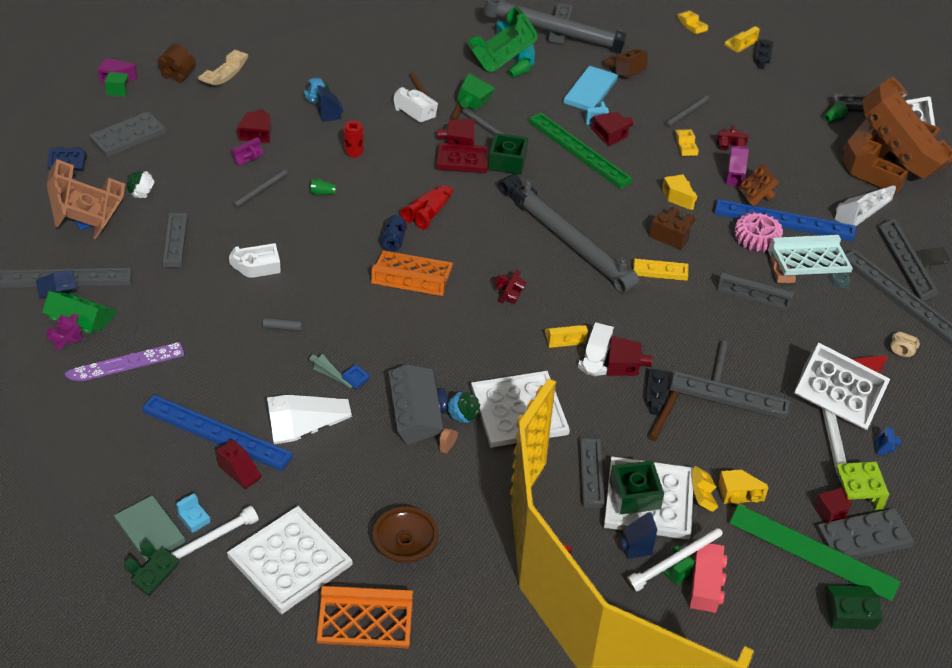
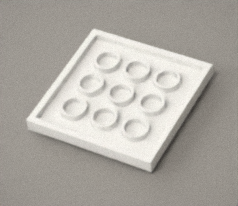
(506, 399)
(676, 510)
(289, 559)

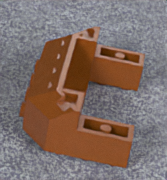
(905, 131)
(866, 153)

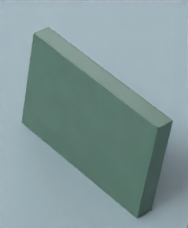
(150, 523)

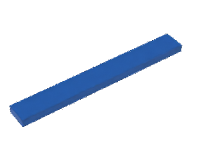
(788, 220)
(217, 431)

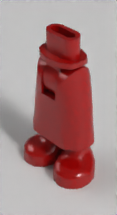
(427, 206)

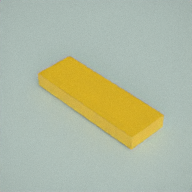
(661, 269)

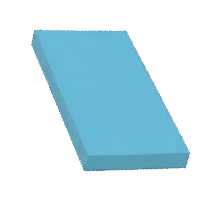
(590, 88)

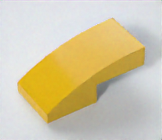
(692, 23)
(686, 142)
(703, 486)

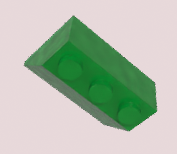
(91, 314)

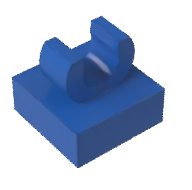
(886, 441)

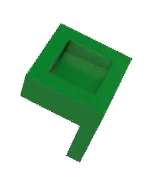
(116, 84)
(680, 570)

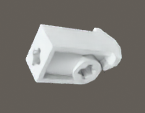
(415, 104)
(256, 260)
(597, 350)

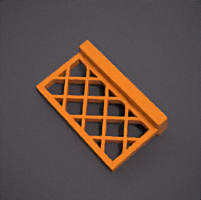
(415, 280)
(365, 598)

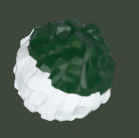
(139, 183)

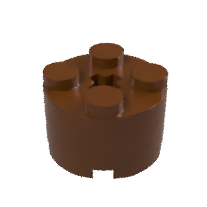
(176, 63)

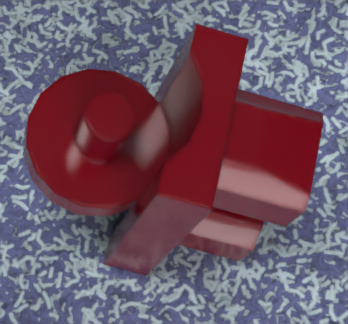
(731, 137)
(503, 283)

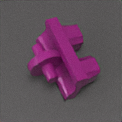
(248, 151)
(68, 331)

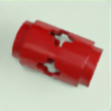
(353, 139)

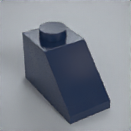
(328, 105)
(59, 281)
(639, 537)

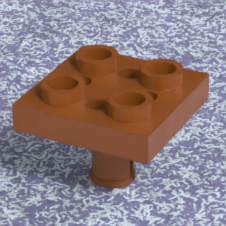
(759, 185)

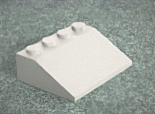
(841, 386)

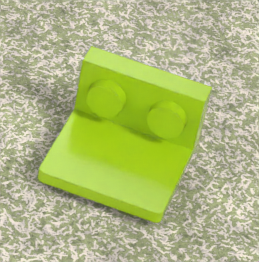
(863, 481)

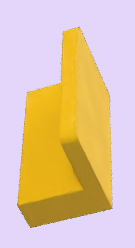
(743, 39)
(566, 336)

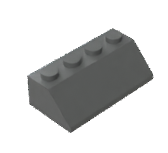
(416, 403)

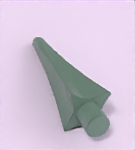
(323, 366)

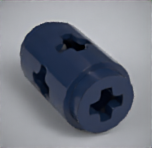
(393, 233)

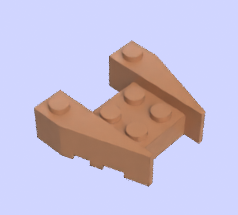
(81, 200)

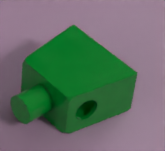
(474, 92)

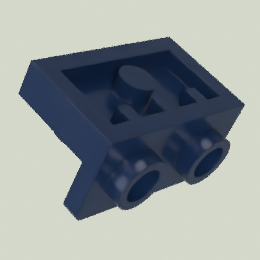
(74, 156)

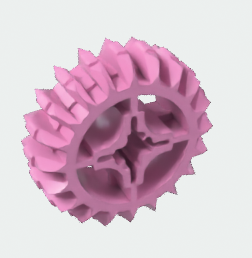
(757, 231)

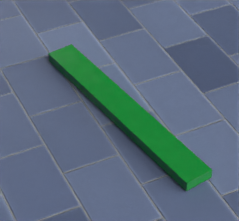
(580, 150)
(815, 552)

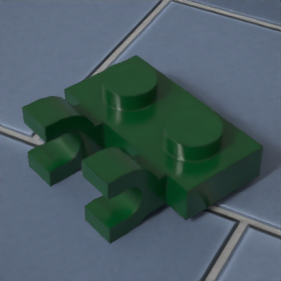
(155, 571)

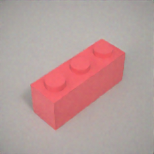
(708, 578)

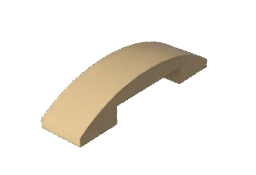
(225, 72)

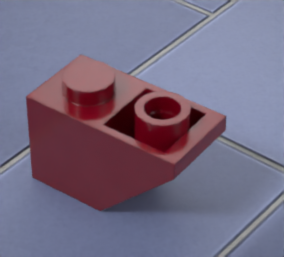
(832, 505)

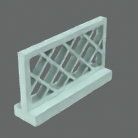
(810, 247)

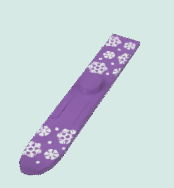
(125, 362)

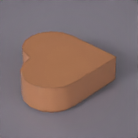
(447, 439)

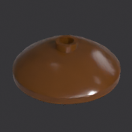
(408, 526)

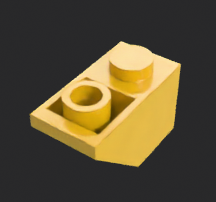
(678, 191)
(741, 487)

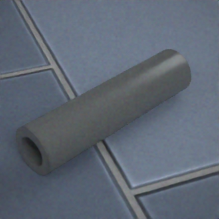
(282, 324)

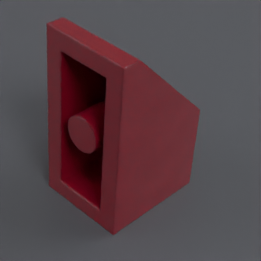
(237, 464)

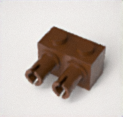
(629, 62)
(670, 230)

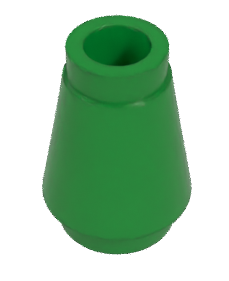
(521, 67)
(838, 111)
(321, 187)

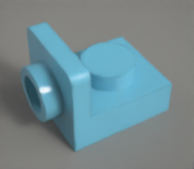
(590, 112)
(192, 513)

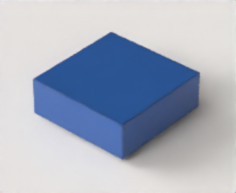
(356, 376)

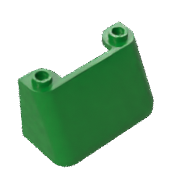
(505, 44)

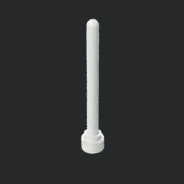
(247, 516)
(638, 580)

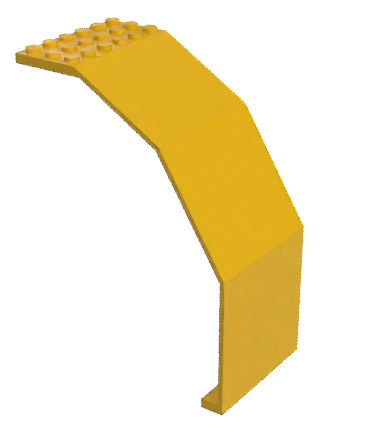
(561, 593)

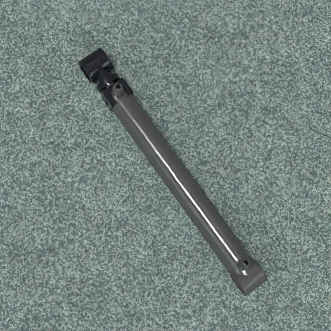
(527, 199)

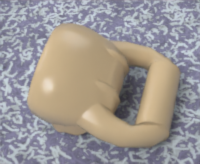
(904, 344)

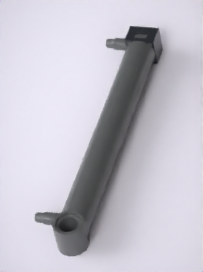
(560, 25)

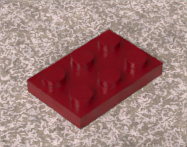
(462, 158)

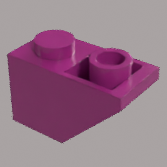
(116, 66)
(737, 165)

